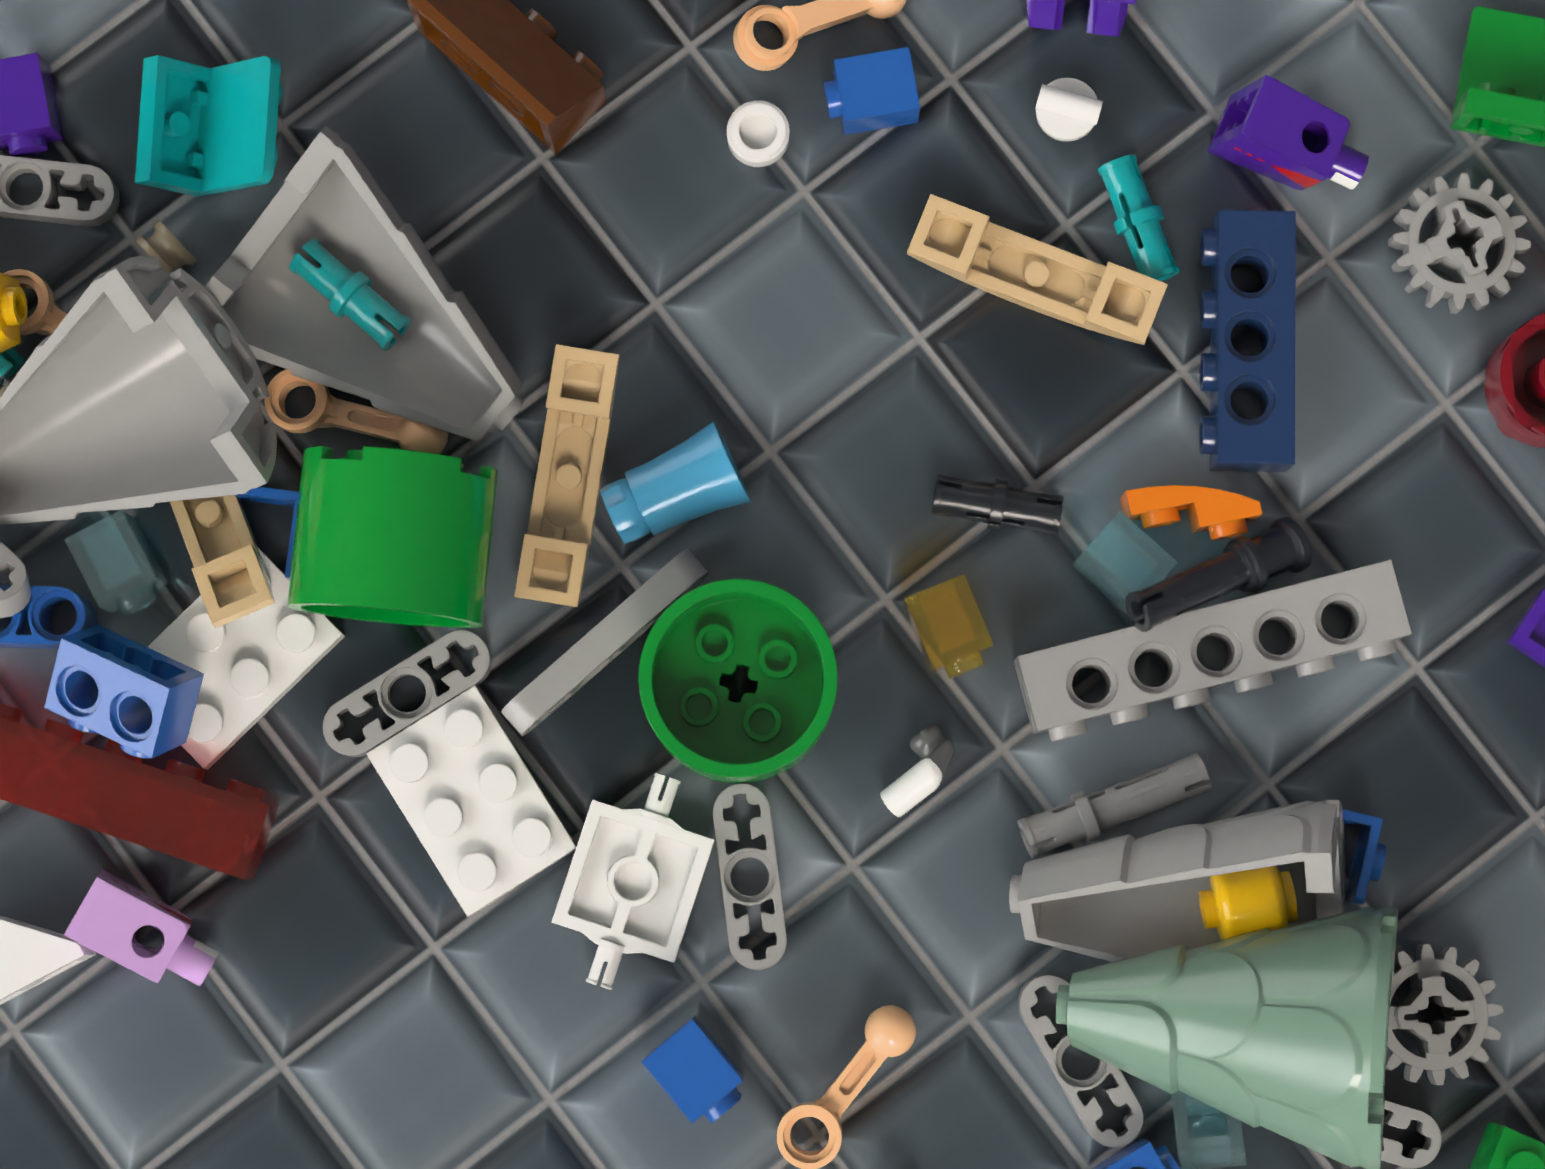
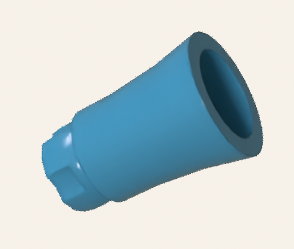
(676, 487)

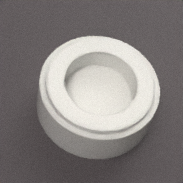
(758, 133)

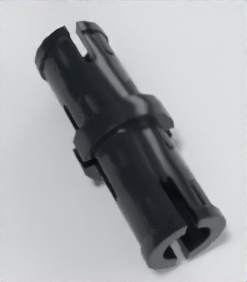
(997, 505)

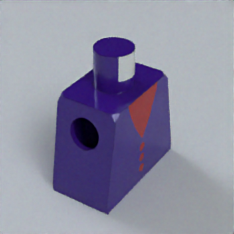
(1286, 137)

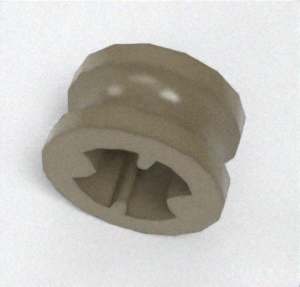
(167, 248)

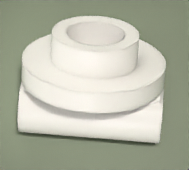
(1067, 109)

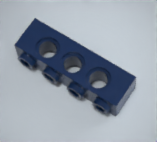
(1269, 246)

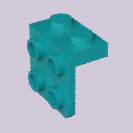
(208, 125)

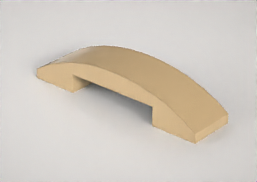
(1035, 273)
(568, 476)
(223, 557)

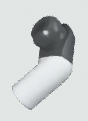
(924, 776)

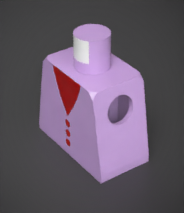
(114, 913)

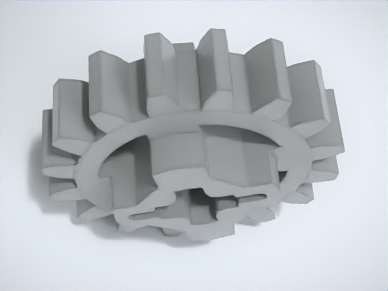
(1466, 268)
(1436, 1042)

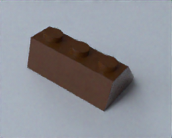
(516, 63)

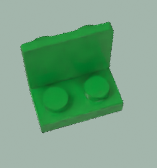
(1502, 77)

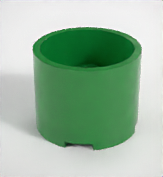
(392, 538)
(709, 638)

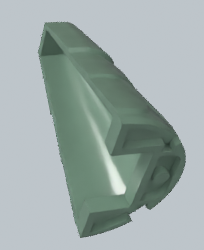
(1258, 1026)

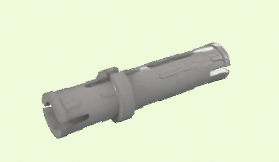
(1127, 800)

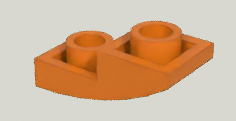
(1207, 509)

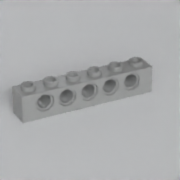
(1365, 593)

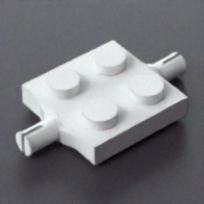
(633, 881)

